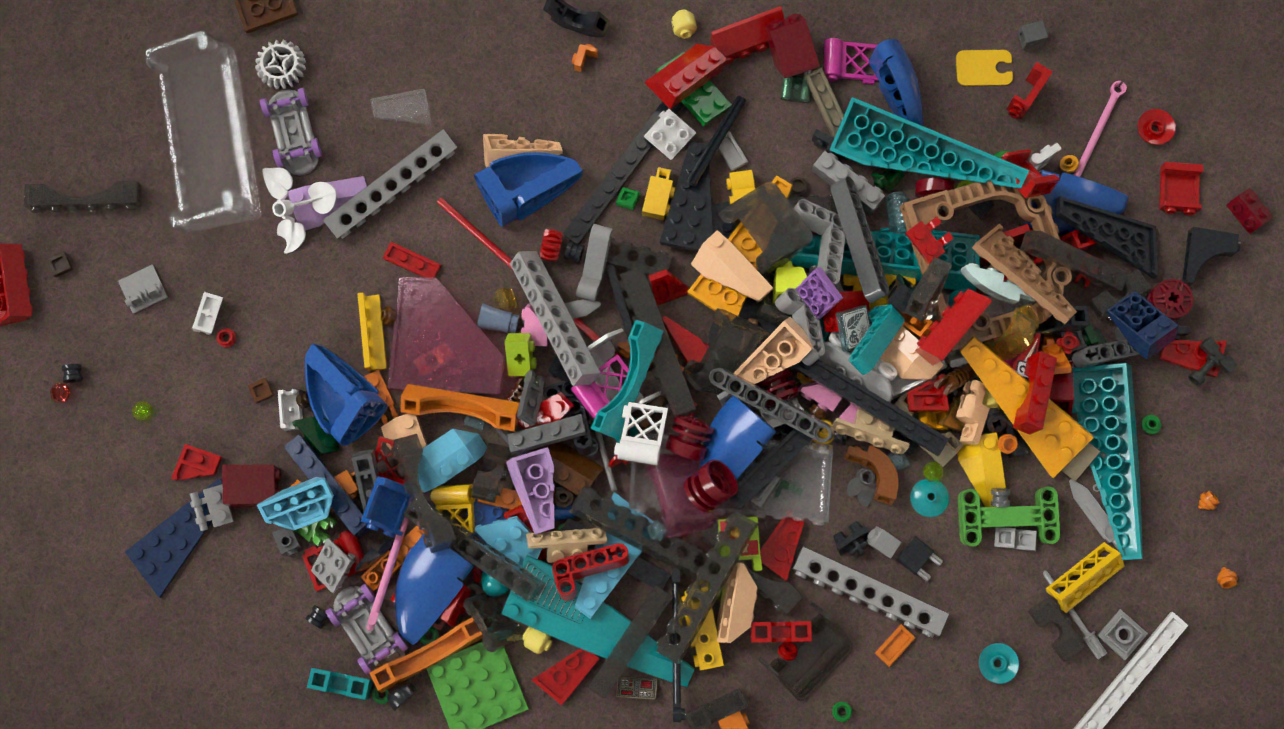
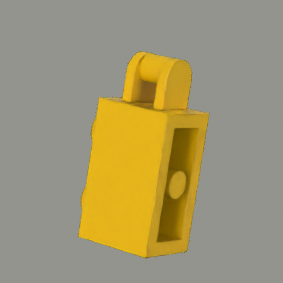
(658, 195)

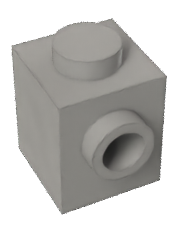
(883, 542)

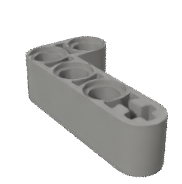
(595, 262)
(792, 304)

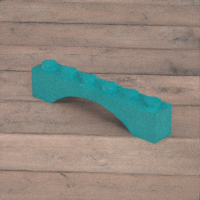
(643, 344)

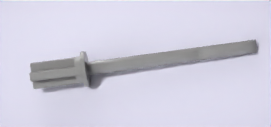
(604, 455)
(1090, 638)

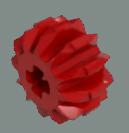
(551, 245)

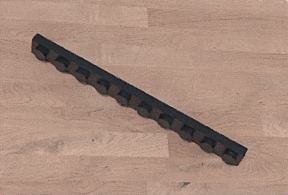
(614, 180)
(874, 405)

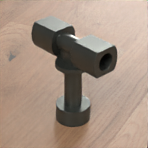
(1214, 359)

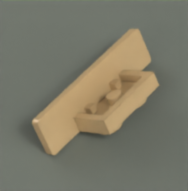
(870, 430)
(566, 543)

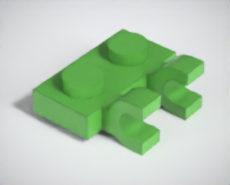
(313, 533)

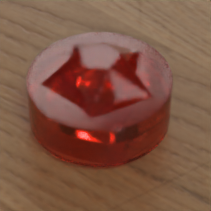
(60, 392)

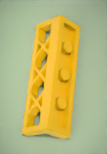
(372, 332)
(1089, 579)

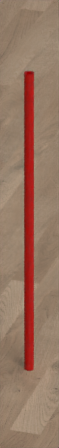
(505, 258)

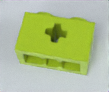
(520, 354)

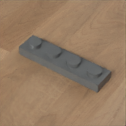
(546, 434)

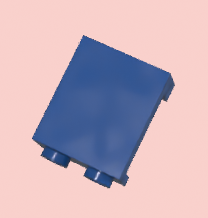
(386, 507)

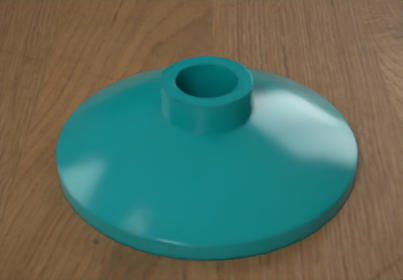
(923, 504)
(1008, 659)

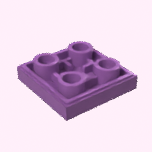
(819, 293)

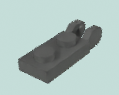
(530, 398)

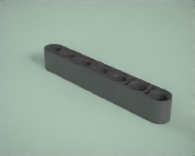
(859, 239)
(761, 404)

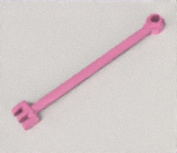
(1100, 126)
(386, 576)

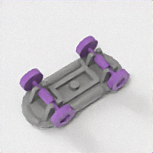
(293, 131)
(377, 646)

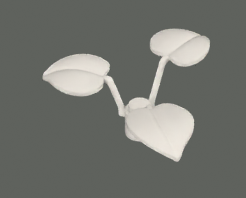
(278, 183)

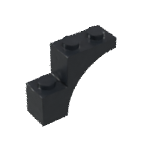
(1076, 323)

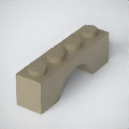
(952, 446)

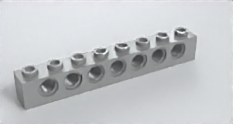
(440, 140)
(555, 318)
(936, 617)

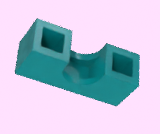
(340, 683)

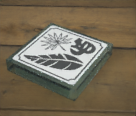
(852, 326)

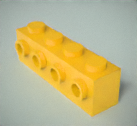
(705, 642)

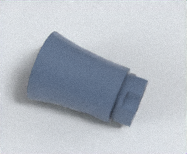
(497, 319)

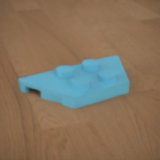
(509, 538)

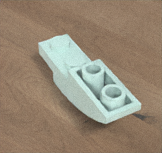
(992, 283)

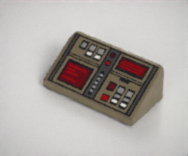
(636, 688)

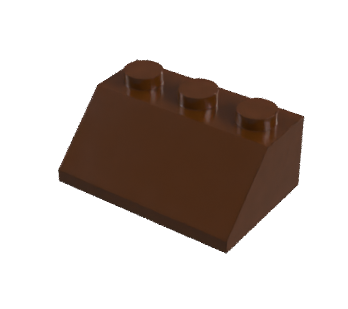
(572, 469)

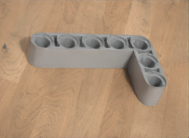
(833, 237)

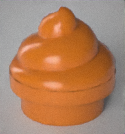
(1007, 443)
(1208, 501)
(1227, 578)

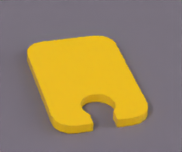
(979, 67)

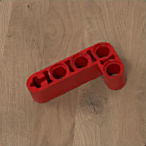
(591, 567)

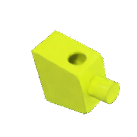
(786, 278)

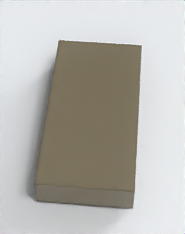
(1081, 461)

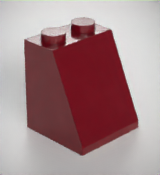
(791, 45)
(1063, 391)
(249, 484)

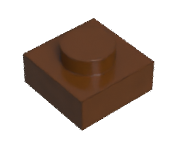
(260, 390)

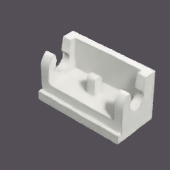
(207, 313)
(288, 409)

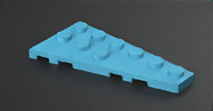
(599, 586)

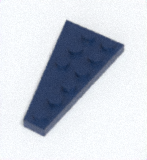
(168, 546)

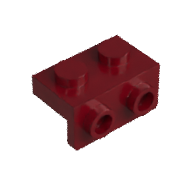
(1249, 210)

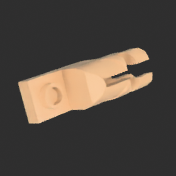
(972, 412)

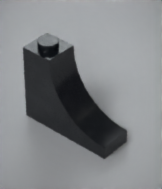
(1205, 245)

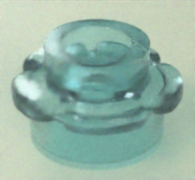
(656, 530)

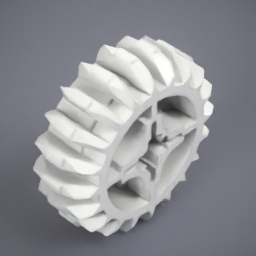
(296, 57)

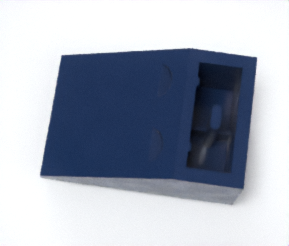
(1143, 324)

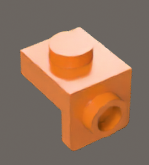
(580, 57)

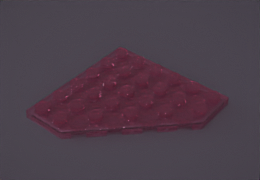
(440, 343)

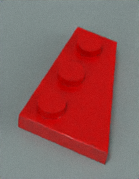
(566, 675)

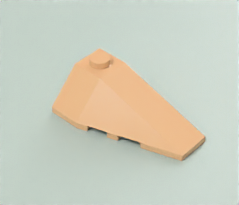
(498, 146)
(725, 264)
(779, 351)
(402, 427)

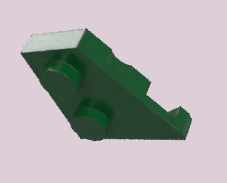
(315, 435)

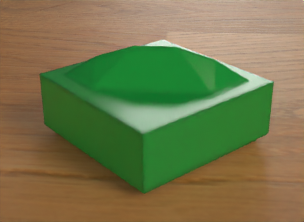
(628, 198)

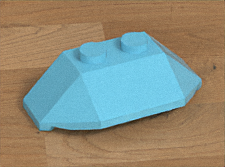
(448, 457)
(298, 504)

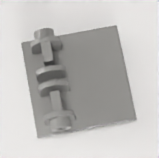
(142, 289)
(332, 566)

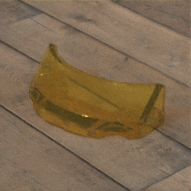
(1017, 336)

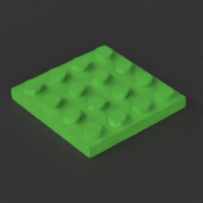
(477, 688)

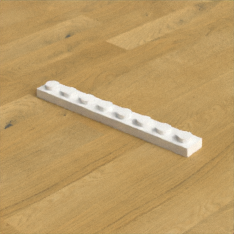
(1133, 673)

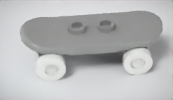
(875, 381)

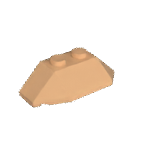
(907, 361)
(736, 605)

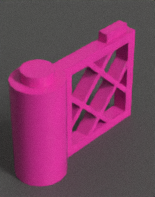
(835, 60)
(592, 396)

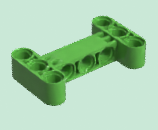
(1009, 516)

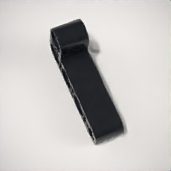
(565, 387)

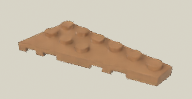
(1022, 271)

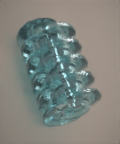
(895, 218)

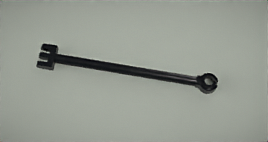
(678, 712)

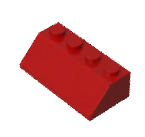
(745, 36)
(686, 74)
(14, 290)
(951, 326)

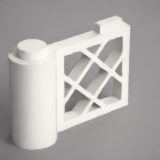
(636, 448)

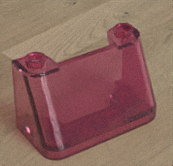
(677, 510)

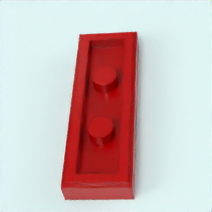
(411, 261)

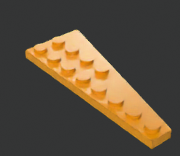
(712, 292)
(1061, 435)

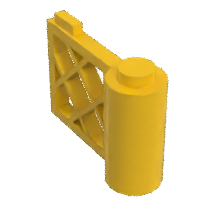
(457, 498)

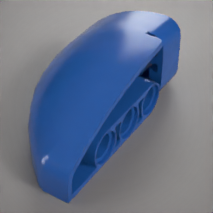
(892, 63)
(525, 183)
(1084, 192)
(340, 396)
(736, 436)
(426, 588)

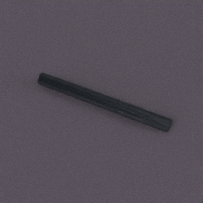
(716, 140)

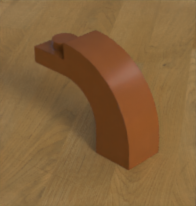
(883, 468)

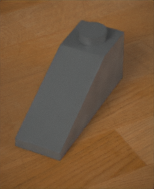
(366, 473)

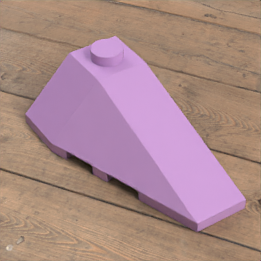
(308, 216)
(534, 485)

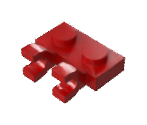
(925, 241)

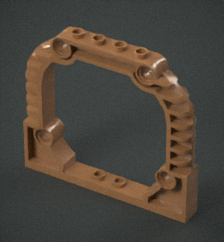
(926, 209)

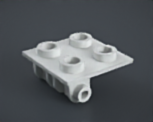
(669, 134)

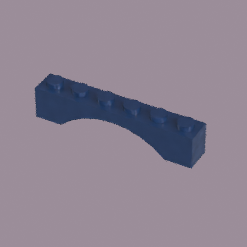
(313, 467)

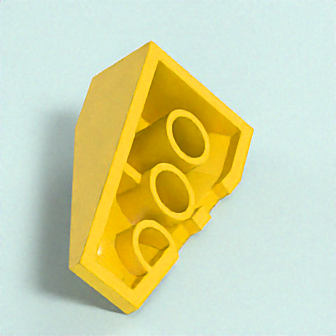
(983, 466)

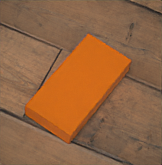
(895, 645)

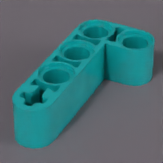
(885, 325)

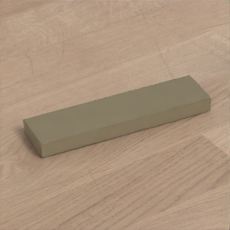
(825, 100)

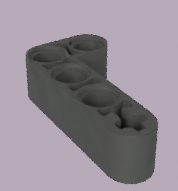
(1105, 352)

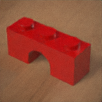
(781, 631)

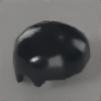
(400, 693)

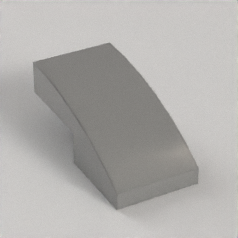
(1015, 539)

